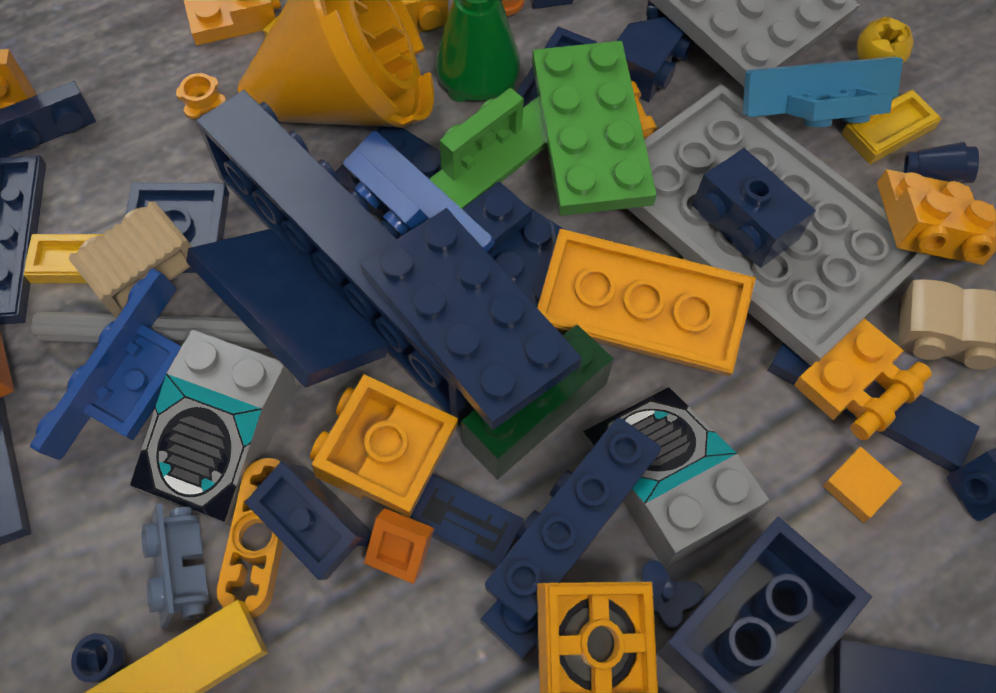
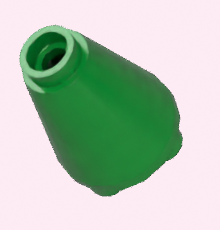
(477, 51)

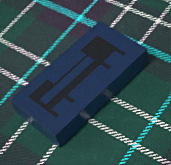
(467, 521)

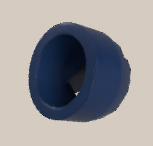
(91, 661)

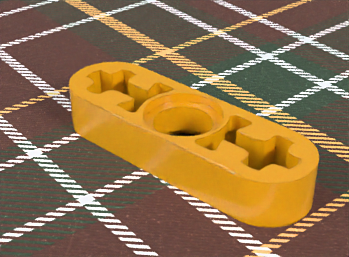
(235, 574)

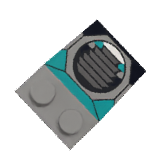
(211, 424)
(693, 486)

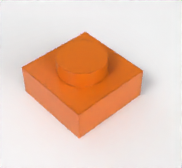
(398, 545)

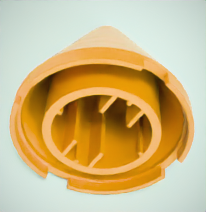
(342, 65)

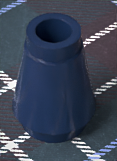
(945, 162)

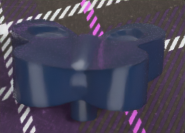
(670, 598)

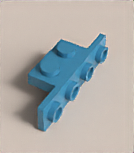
(824, 90)

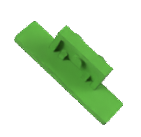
(489, 147)

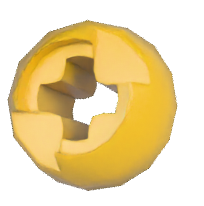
(885, 39)

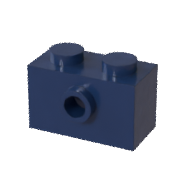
(752, 207)

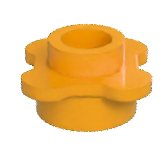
(199, 94)

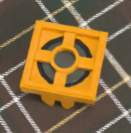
(593, 643)

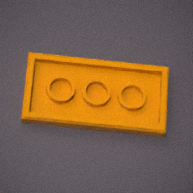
(647, 301)

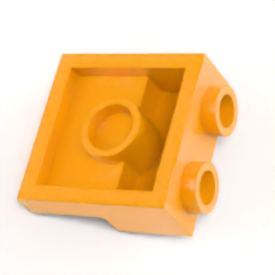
(228, 18)
(938, 217)
(382, 445)

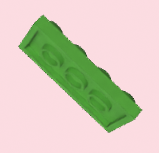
(592, 128)

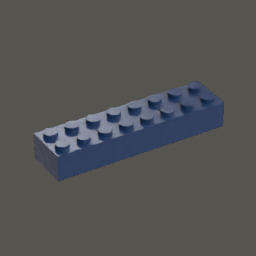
(319, 221)

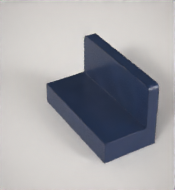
(308, 518)

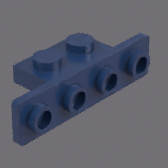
(573, 518)

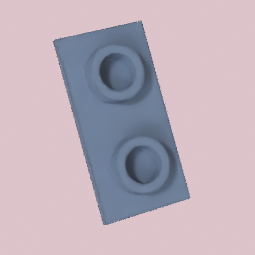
(175, 586)

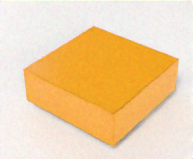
(862, 484)

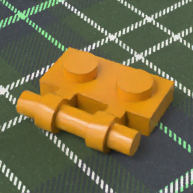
(851, 368)

